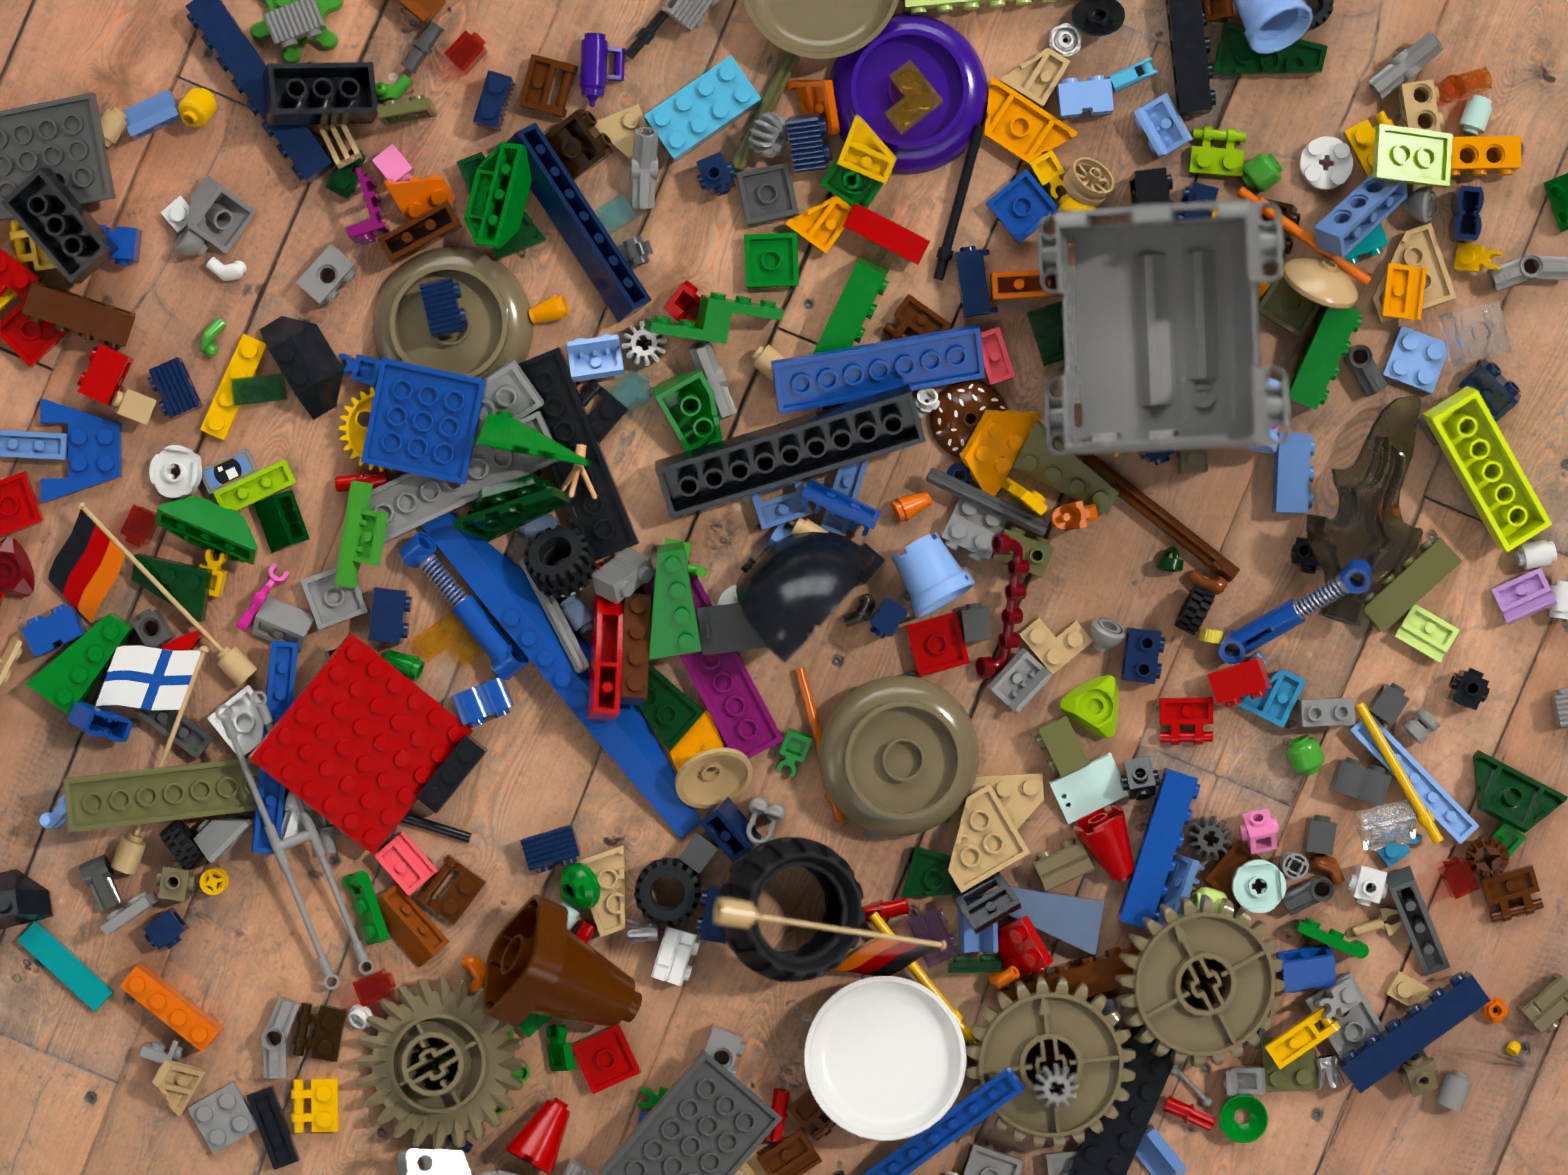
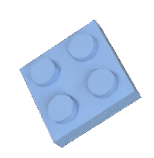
(1415, 360)

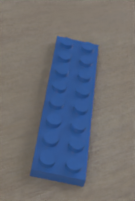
(878, 367)

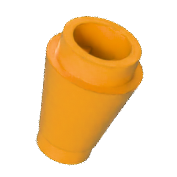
(550, 310)

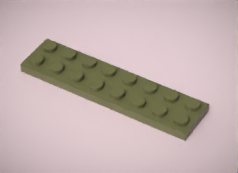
(158, 794)

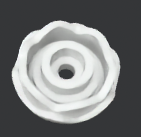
(1069, 32)

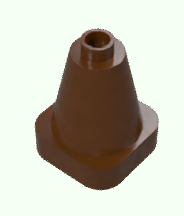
(553, 972)

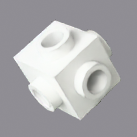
(1363, 876)

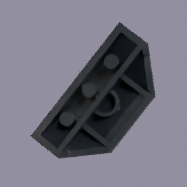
(305, 363)
(22, 899)

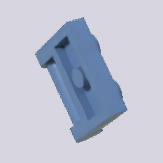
(781, 508)

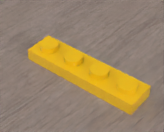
(243, 364)

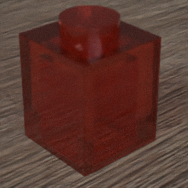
(466, 51)
(139, 525)
(1458, 877)
(374, 986)

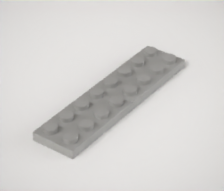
(419, 499)

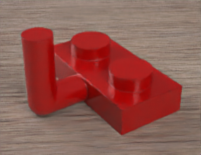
(15, 275)

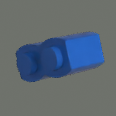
(483, 701)
(100, 722)

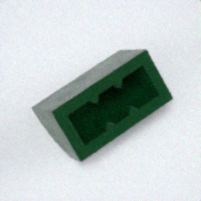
(281, 521)

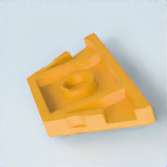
(1022, 125)
(996, 446)

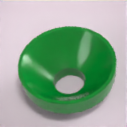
(584, 885)
(1246, 1131)

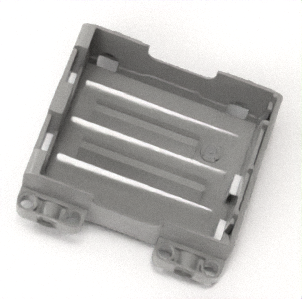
(1163, 328)

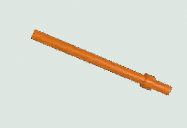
(1307, 238)
(814, 726)

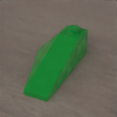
(690, 409)
(512, 435)

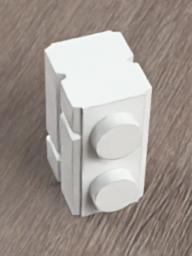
(674, 955)

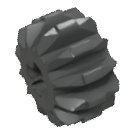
(1216, 831)

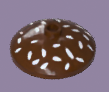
(956, 402)

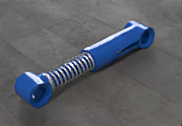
(1292, 613)
(505, 656)

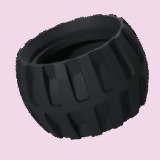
(842, 904)

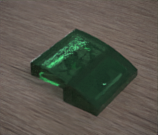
(1048, 331)

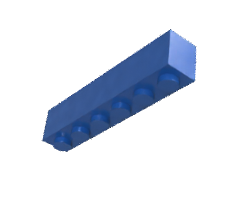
(1158, 847)

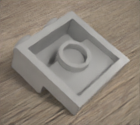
(972, 529)

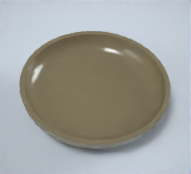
(820, 26)
(494, 305)
(898, 755)

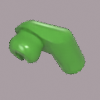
(208, 337)

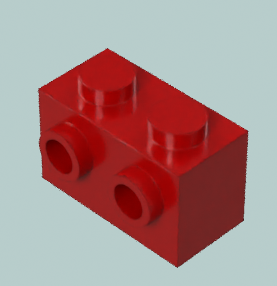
(104, 374)
(1239, 682)

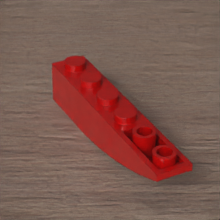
(605, 659)

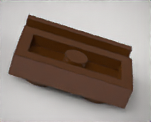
(790, 1156)

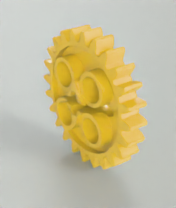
(354, 430)

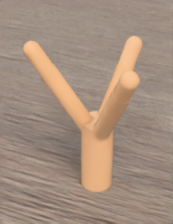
(574, 475)

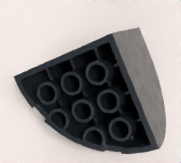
(798, 586)

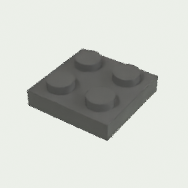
(767, 193)

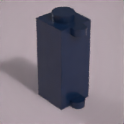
(973, 282)

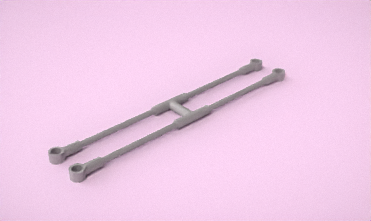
(279, 847)

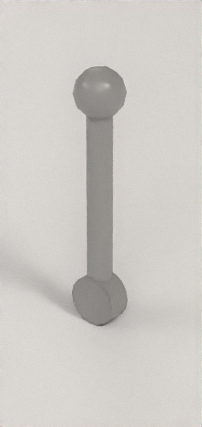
(1206, 1101)

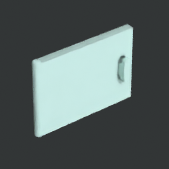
(1088, 788)

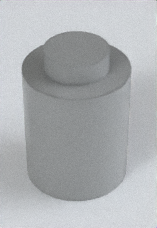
(1454, 1090)

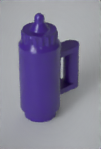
(594, 66)

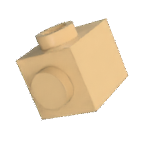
(133, 405)

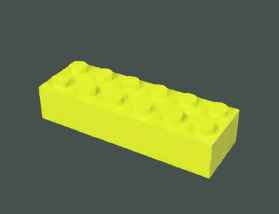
(1487, 469)

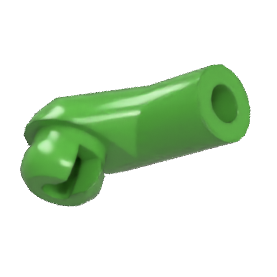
(393, 91)

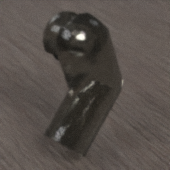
(863, 611)

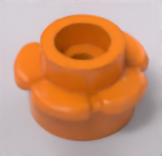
(1502, 1012)

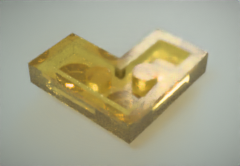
(918, 98)
(447, 633)

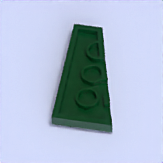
(1237, 57)
(528, 233)

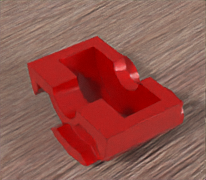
(684, 303)

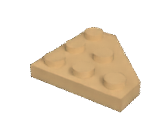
(1420, 249)
(1017, 793)
(984, 840)

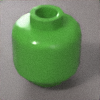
(1262, 172)
(1305, 755)

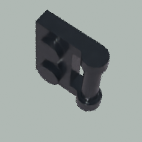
(606, 413)
(991, 906)

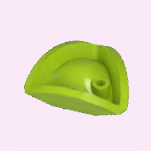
(1094, 705)

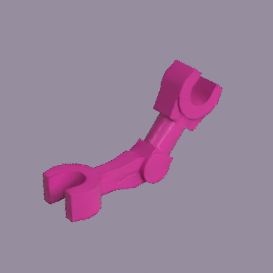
(260, 597)

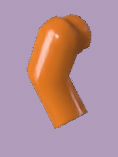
(1003, 978)

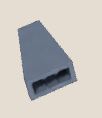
(1062, 915)

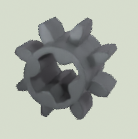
(636, 251)

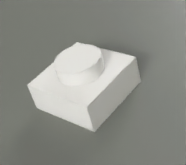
(177, 214)

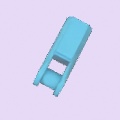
(1128, 76)

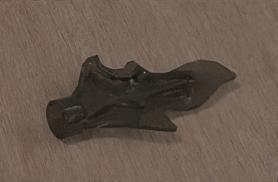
(1368, 511)

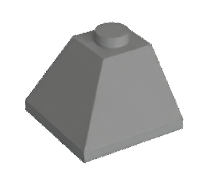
(218, 214)
(221, 835)

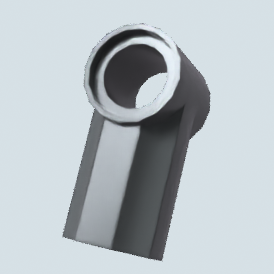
(1367, 371)
(98, 876)
(1305, 896)

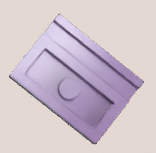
(1524, 596)

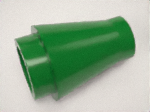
(407, 664)

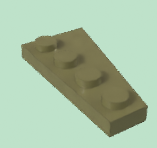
(1065, 472)

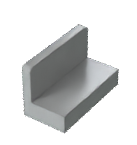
(282, 622)

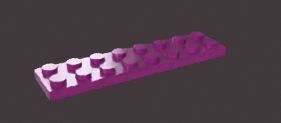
(728, 691)

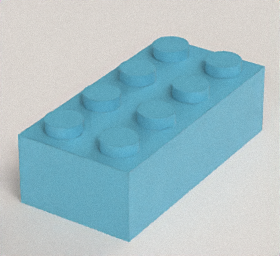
(703, 108)

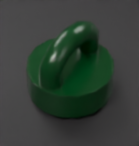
(1170, 564)

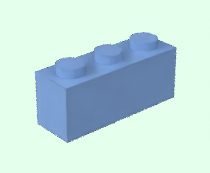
(1293, 474)

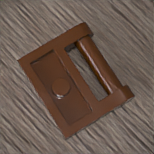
(539, 85)
(458, 895)

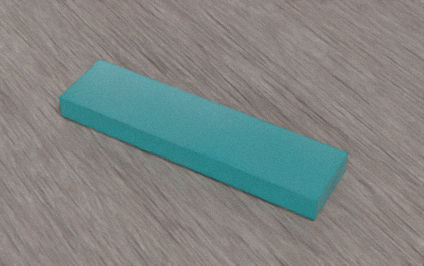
(65, 965)

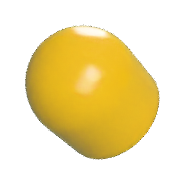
(1513, 1048)

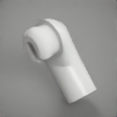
(227, 272)

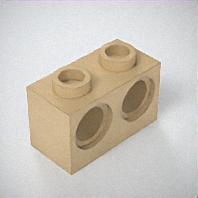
(1411, 109)

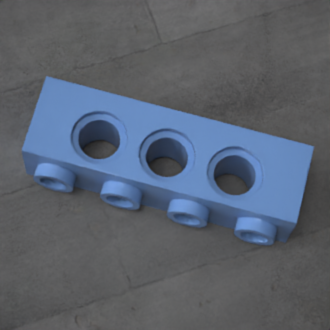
(1358, 215)

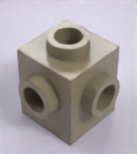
(169, 888)
(1419, 1074)

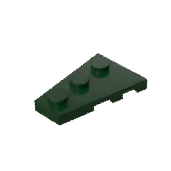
(183, 581)
(929, 875)

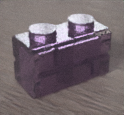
(929, 925)

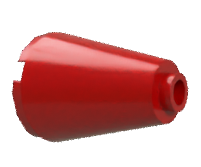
(1108, 841)
(541, 1136)

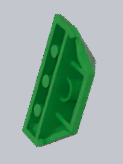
(499, 195)
(209, 526)

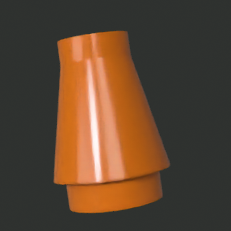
(910, 505)

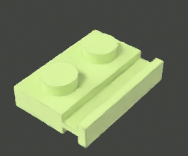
(1426, 633)

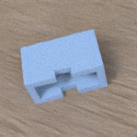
(1084, 96)

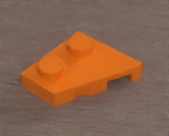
(817, 97)
(419, 194)

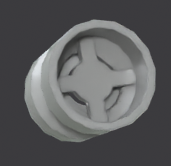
(1417, 729)
(1289, 863)

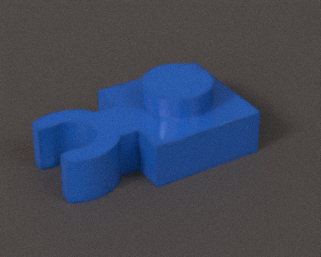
(363, 369)

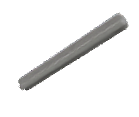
(560, 626)

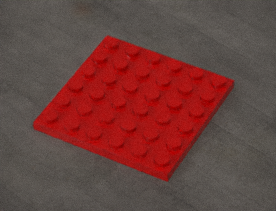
(360, 743)

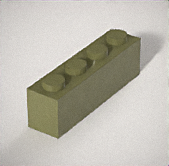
(1410, 583)

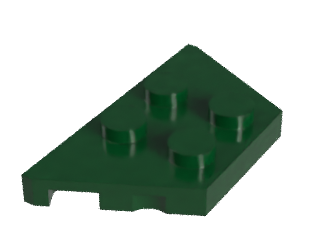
(507, 491)
(1511, 794)

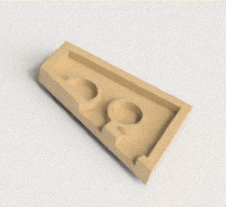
(610, 872)

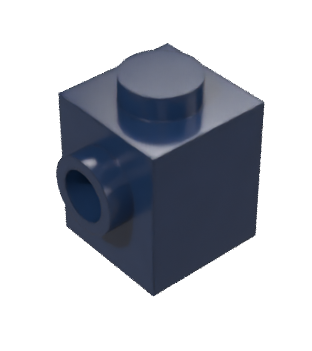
(165, 929)

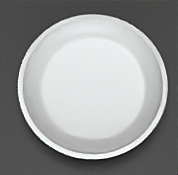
(885, 1058)

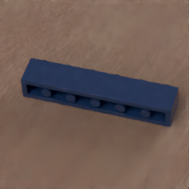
(1413, 1031)

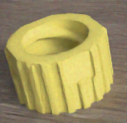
(1210, 635)

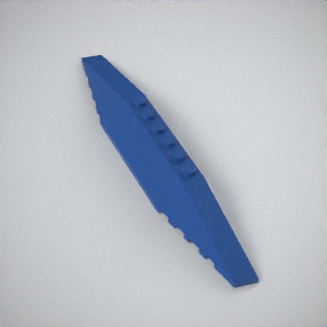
(517, 608)

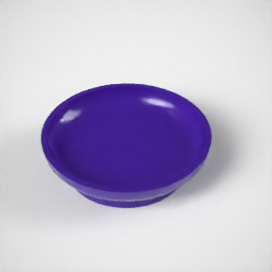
(946, 62)

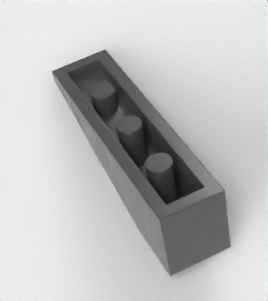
(1417, 920)

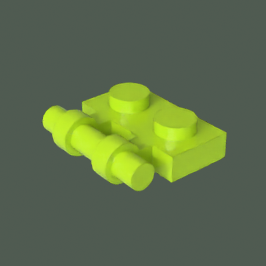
(1217, 161)

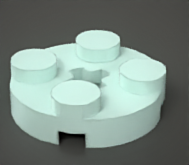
(1267, 873)

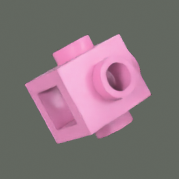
(1259, 831)

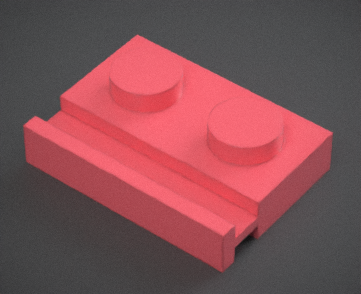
(405, 863)

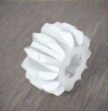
(638, 349)

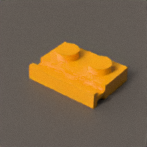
(1403, 291)

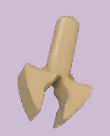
(1378, 923)

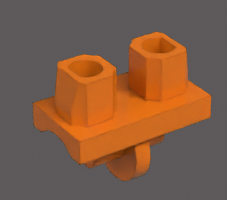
(1073, 516)

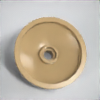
(1321, 281)
(713, 777)

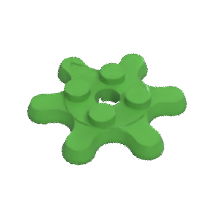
(327, 40)

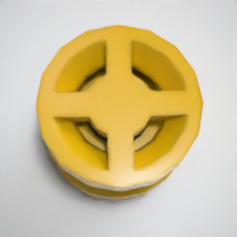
(209, 883)

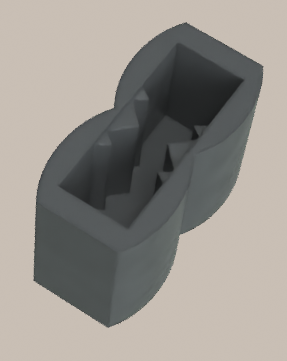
(1359, 782)

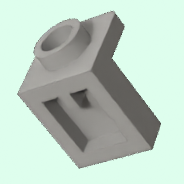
(157, 1051)

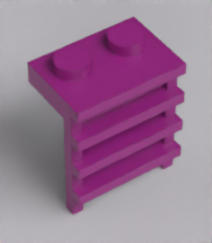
(367, 231)

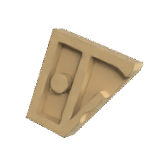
(1037, 76)
(621, 128)
(177, 1084)

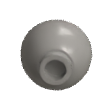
(1421, 204)
(190, 243)
(1106, 633)

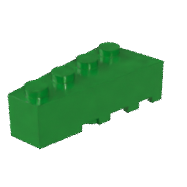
(854, 306)
(1323, 354)
(673, 612)
(83, 664)

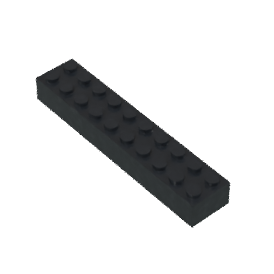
(789, 451)

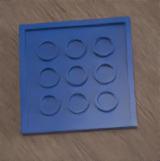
(423, 421)

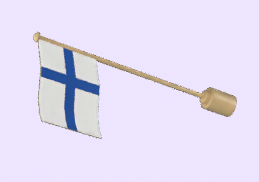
(149, 681)

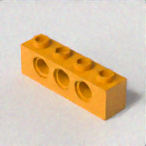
(1506, 147)

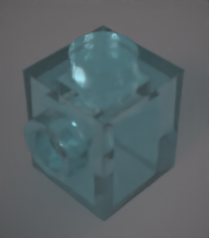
(633, 390)

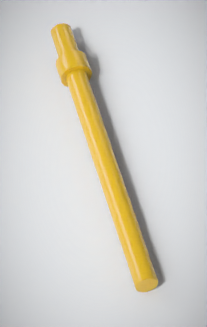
(1424, 816)
(920, 975)

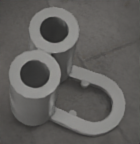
(758, 807)

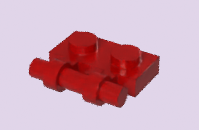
(1186, 711)

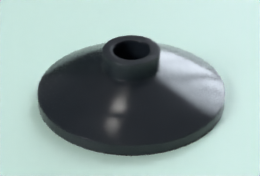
(1098, 16)

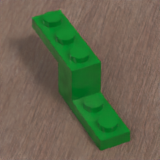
(713, 318)

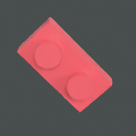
(995, 357)

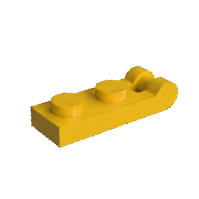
(1300, 1038)

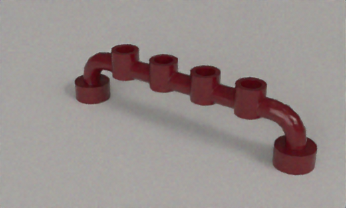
(1002, 545)

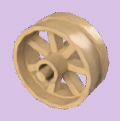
(1090, 183)

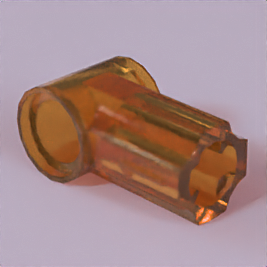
(1465, 84)

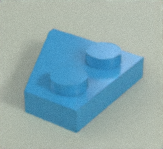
(1278, 700)

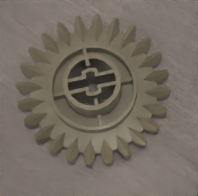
(1235, 985)
(1095, 1059)
(483, 1061)

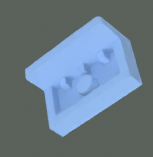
(1162, 125)
(595, 357)

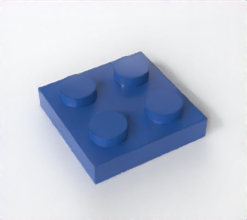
(1022, 206)

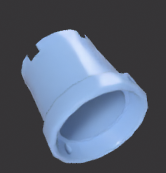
(1273, 23)
(931, 575)

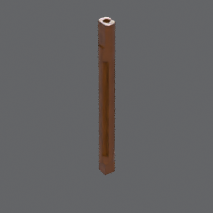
(1165, 521)

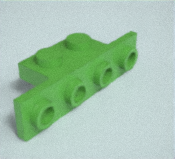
(361, 535)

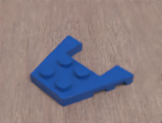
(92, 450)

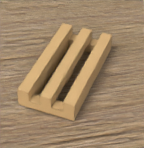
(348, 159)

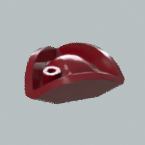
(15, 570)

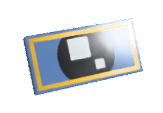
(228, 471)

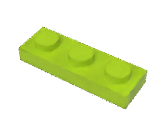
(256, 486)

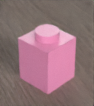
(393, 164)

